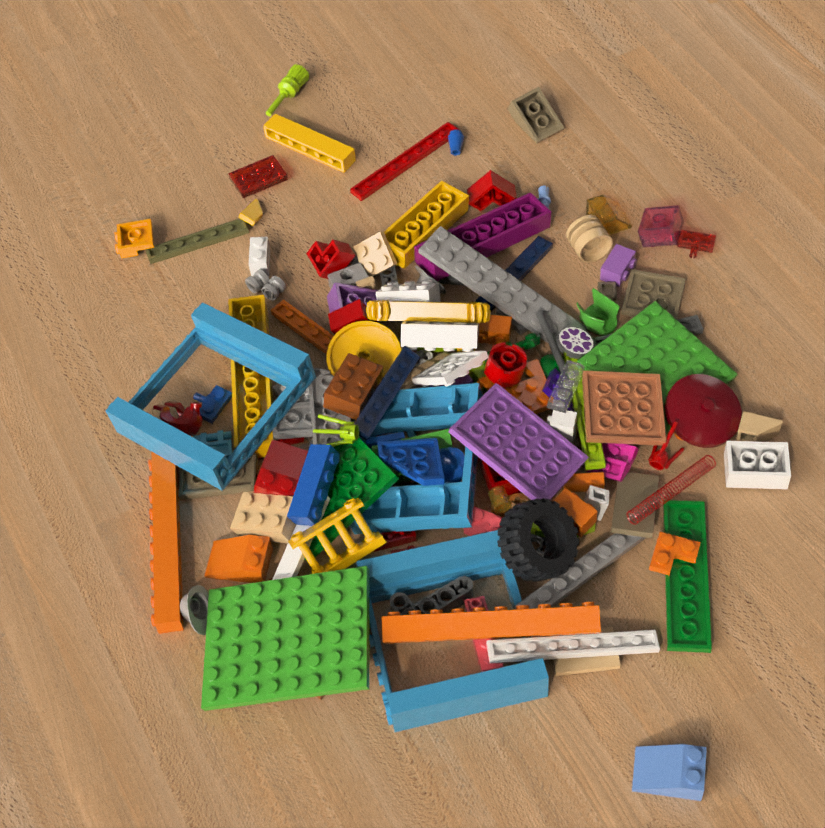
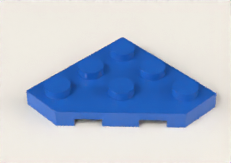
(414, 458)

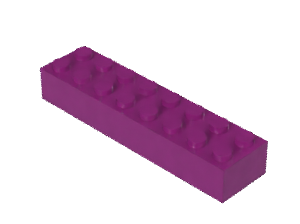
(495, 230)

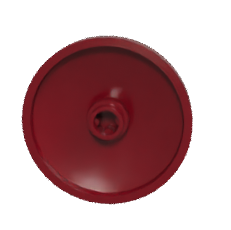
(704, 409)

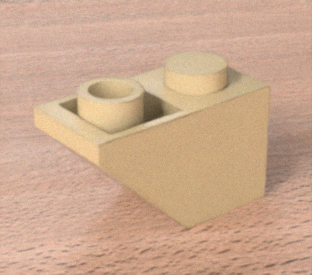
(757, 427)

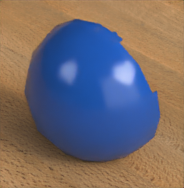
(452, 464)

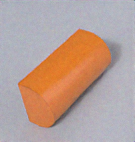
(581, 481)

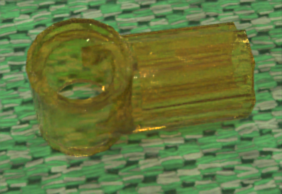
(499, 501)

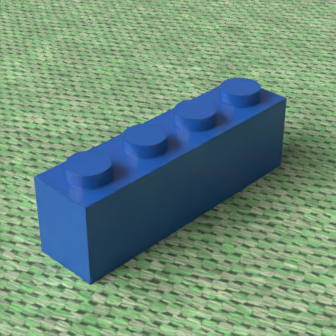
(313, 485)

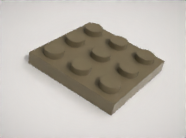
(650, 287)

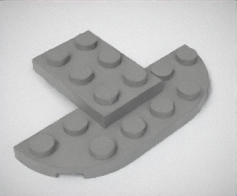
(304, 418)

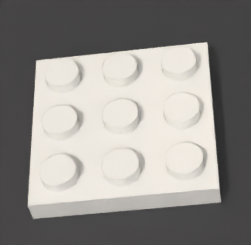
(450, 368)

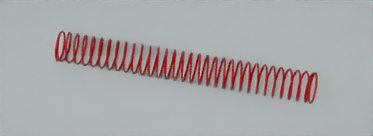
(666, 486)

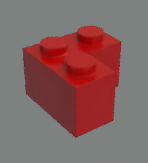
(491, 189)
(330, 257)
(348, 314)

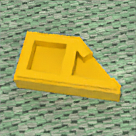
(252, 213)

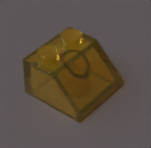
(609, 213)

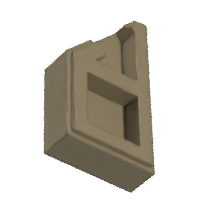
(608, 289)

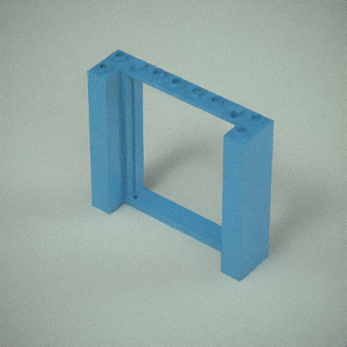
(241, 344)
(431, 569)

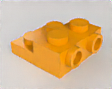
(134, 237)

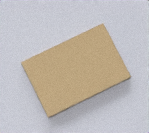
(586, 664)

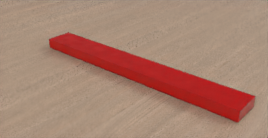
(402, 162)

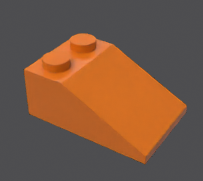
(240, 559)

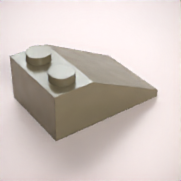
(535, 115)

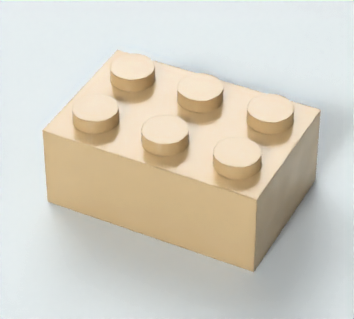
(264, 516)

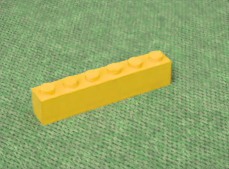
(310, 143)

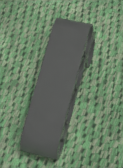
(457, 591)

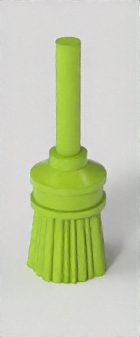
(289, 86)

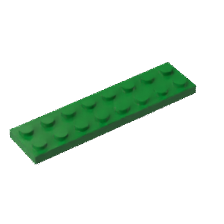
(687, 586)

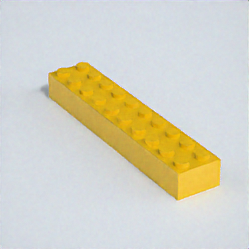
(250, 390)

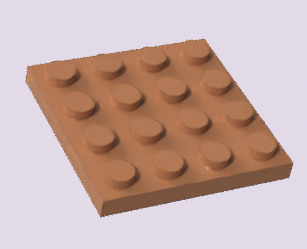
(623, 408)

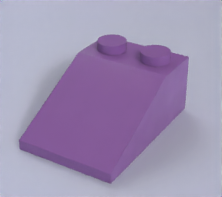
(344, 294)

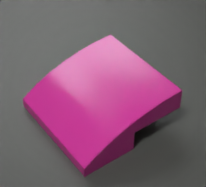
(617, 459)

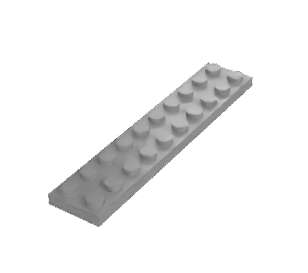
(494, 283)

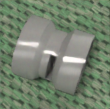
(257, 281)
(273, 288)

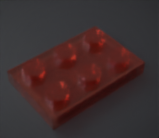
(258, 176)

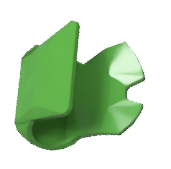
(603, 309)

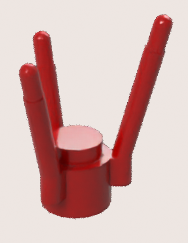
(659, 459)

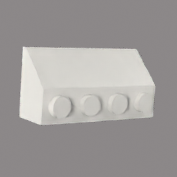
(440, 335)

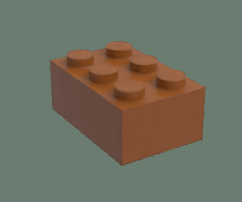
(352, 386)

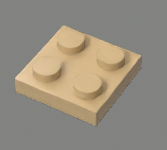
(375, 254)

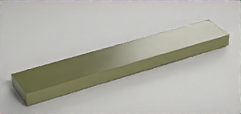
(197, 240)

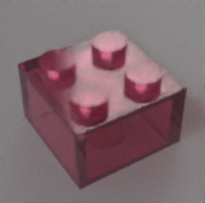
(660, 226)

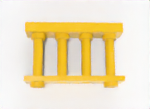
(354, 551)

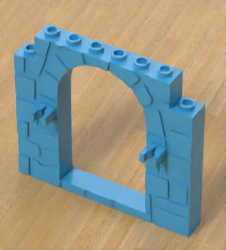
(432, 505)

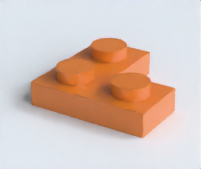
(672, 547)

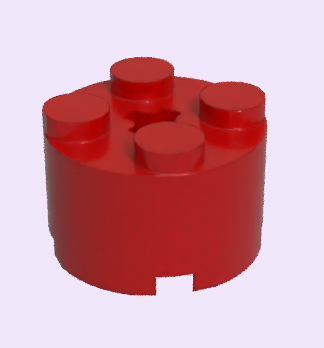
(505, 364)

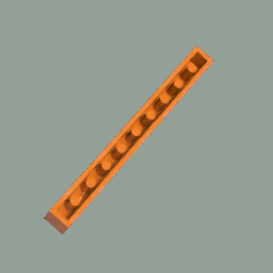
(165, 545)
(491, 624)

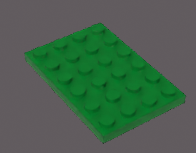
(359, 476)

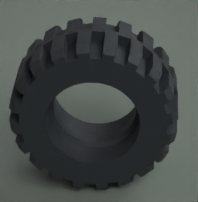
(558, 534)

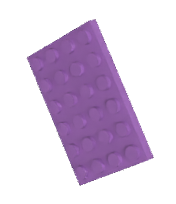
(518, 444)

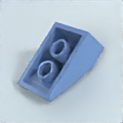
(670, 770)

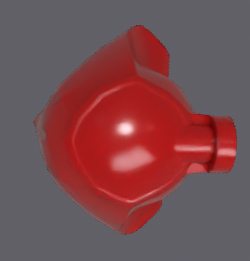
(189, 418)

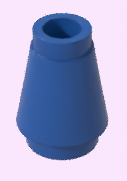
(455, 141)

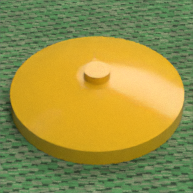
(365, 340)

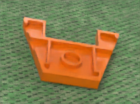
(528, 391)

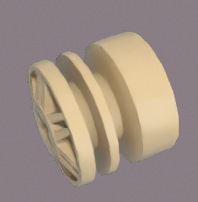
(589, 238)

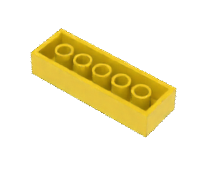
(438, 208)

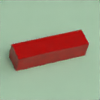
(396, 539)

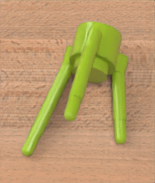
(349, 431)

